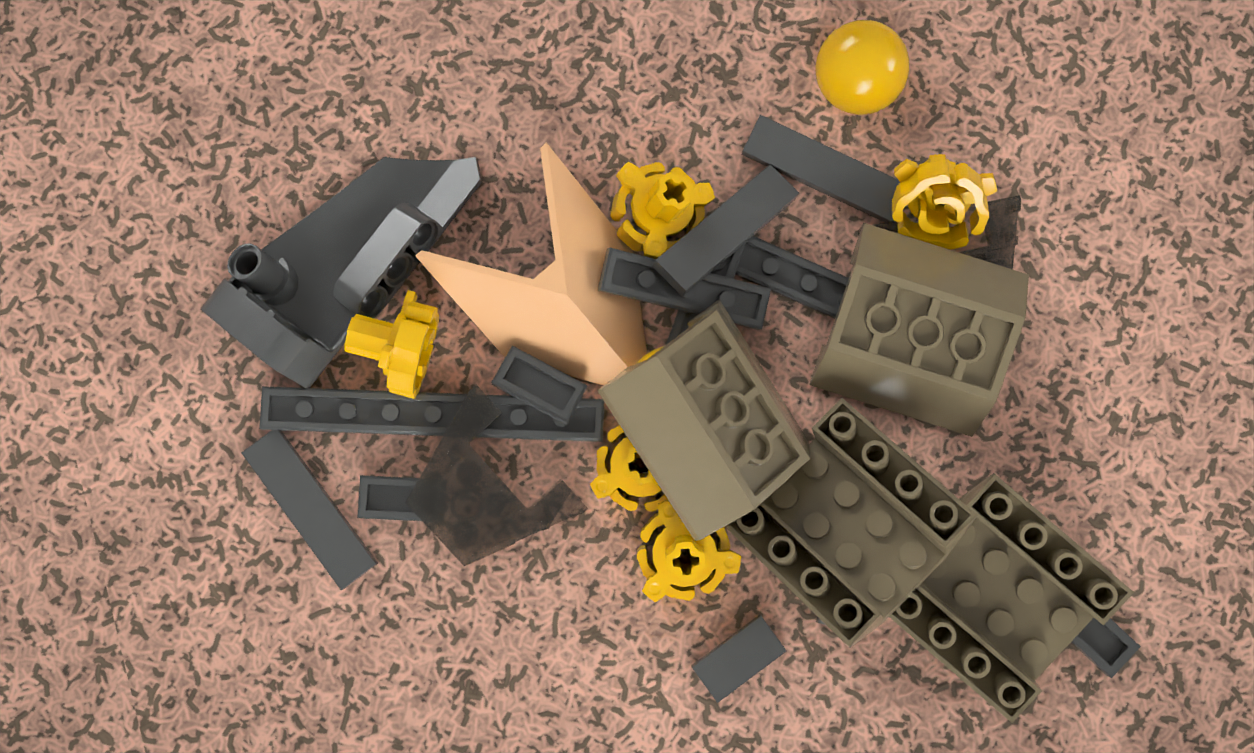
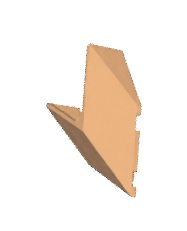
(559, 311)

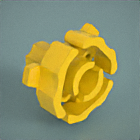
(940, 195)
(659, 206)
(399, 347)
(622, 477)
(669, 571)

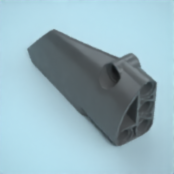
(338, 262)

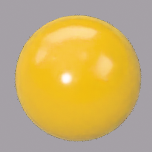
(862, 67)

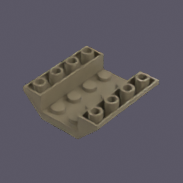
(923, 331)
(708, 423)
(854, 525)
(1008, 598)

